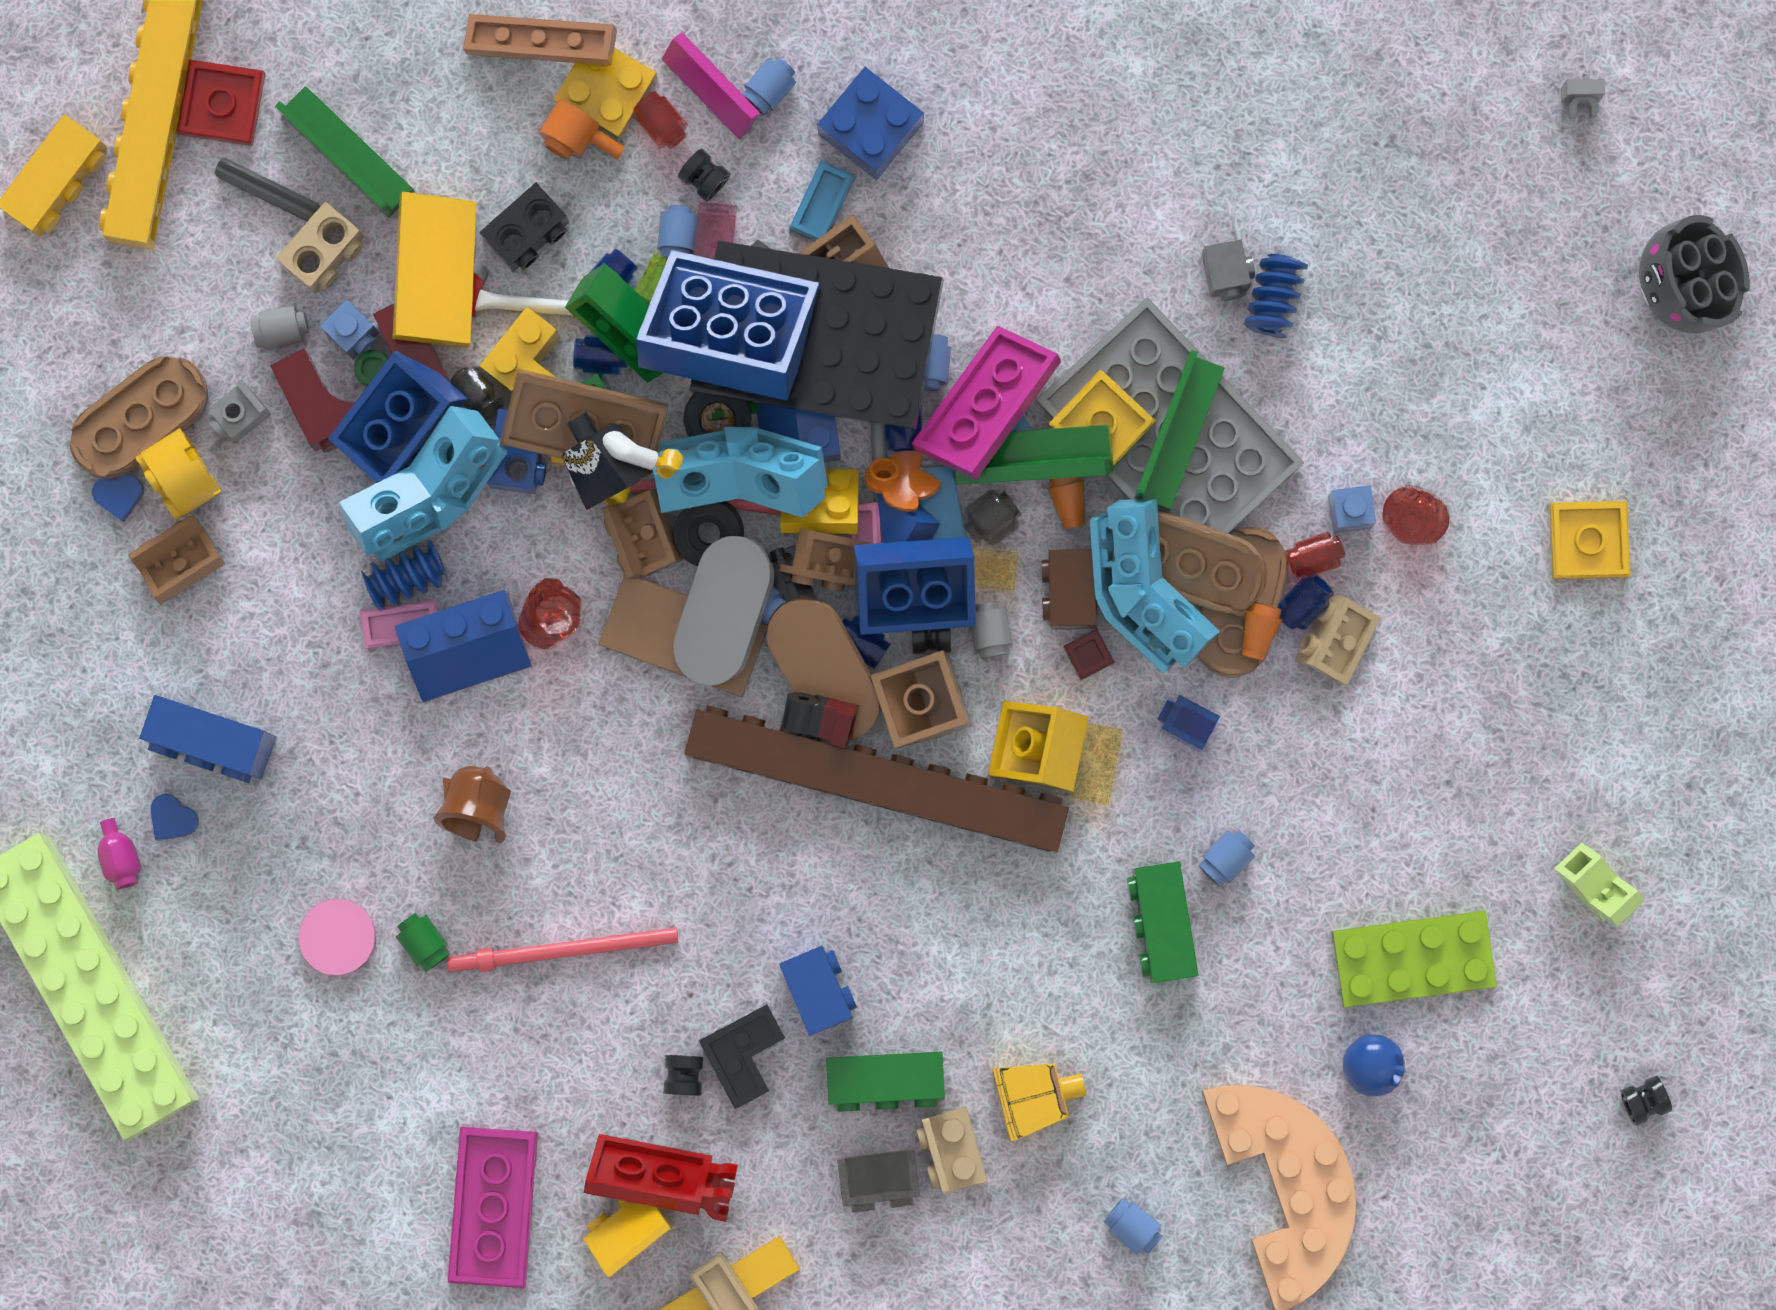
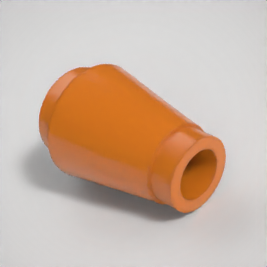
(1068, 500)
(1260, 629)

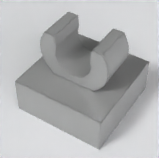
(1583, 92)

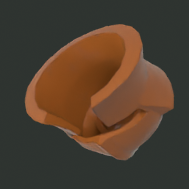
(473, 800)

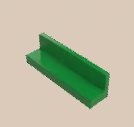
(345, 150)
(1179, 431)
(1049, 455)

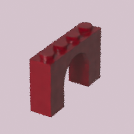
(312, 403)

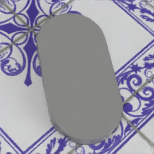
(723, 610)

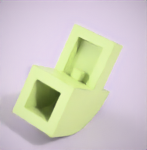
(1598, 885)

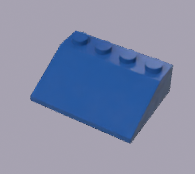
(727, 325)

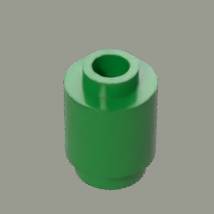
(422, 941)

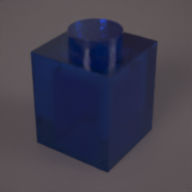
(1187, 722)

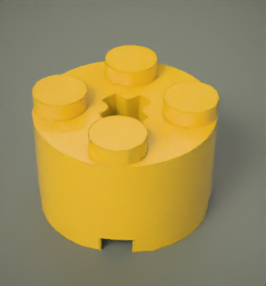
(178, 474)

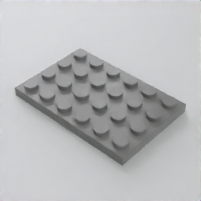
(1237, 451)

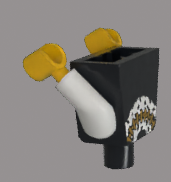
(609, 462)

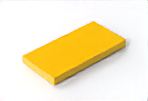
(434, 270)

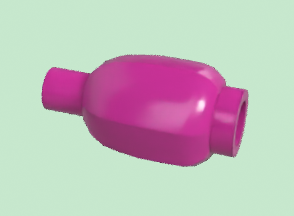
(118, 856)

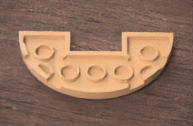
(1309, 1179)

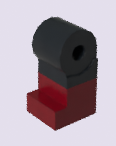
(820, 717)

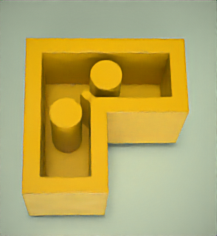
(521, 348)

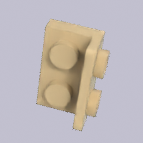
(1337, 639)
(953, 1150)

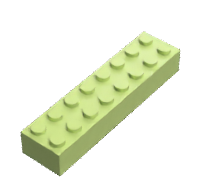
(89, 990)

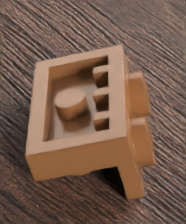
(823, 558)

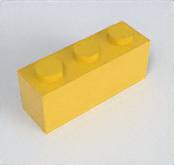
(53, 176)

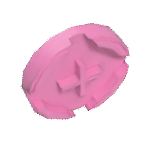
(337, 937)

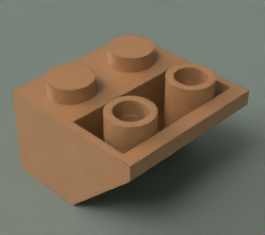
(847, 243)

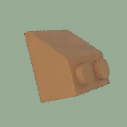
(921, 700)

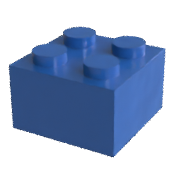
(870, 123)
(817, 990)

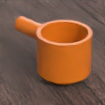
(571, 130)

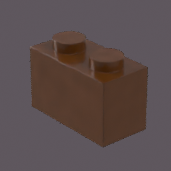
(1071, 590)

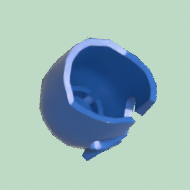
(1374, 1065)

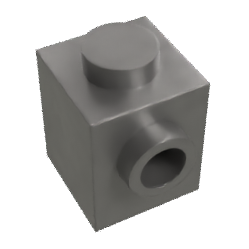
(1227, 269)

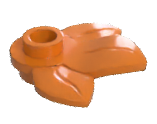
(901, 480)

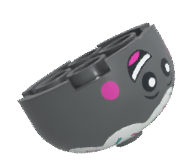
(1694, 275)

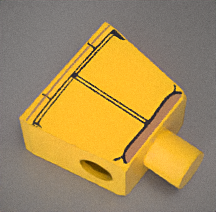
(1034, 1096)

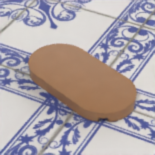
(137, 416)
(1210, 565)
(1226, 649)
(822, 657)

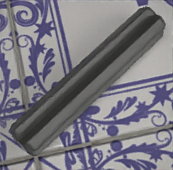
(266, 189)

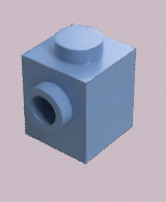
(350, 330)

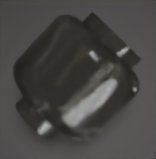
(482, 391)
(992, 517)

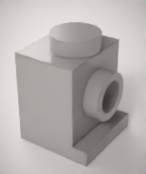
(251, 413)

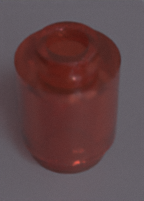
(660, 120)
(1315, 555)

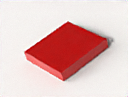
(221, 102)

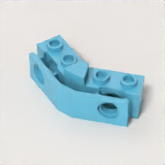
(745, 466)
(428, 492)
(1136, 594)

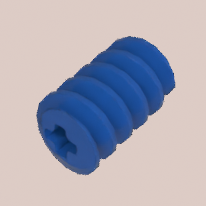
(1274, 295)
(405, 576)

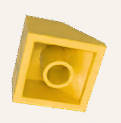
(1038, 745)
(625, 1234)

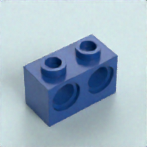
(536, 470)

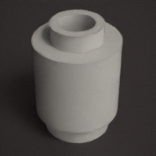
(279, 327)
(991, 631)

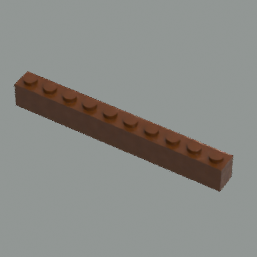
(877, 781)

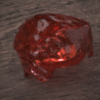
(1415, 515)
(549, 614)

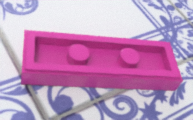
(710, 85)

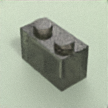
(878, 1179)

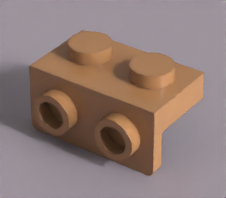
(641, 535)
(176, 559)

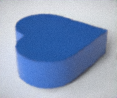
(118, 495)
(171, 818)

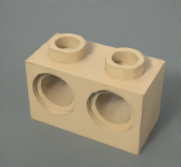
(312, 242)

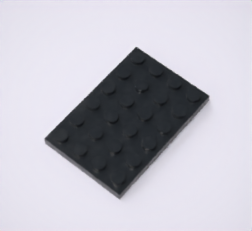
(863, 342)

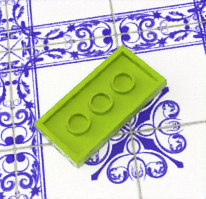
(1414, 959)

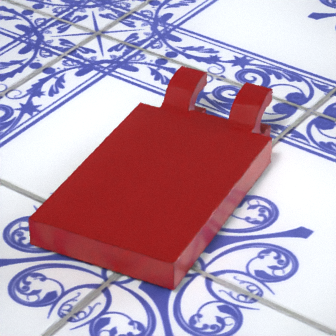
(660, 1177)

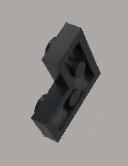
(732, 1051)

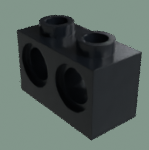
(517, 221)

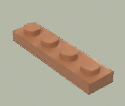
(540, 39)

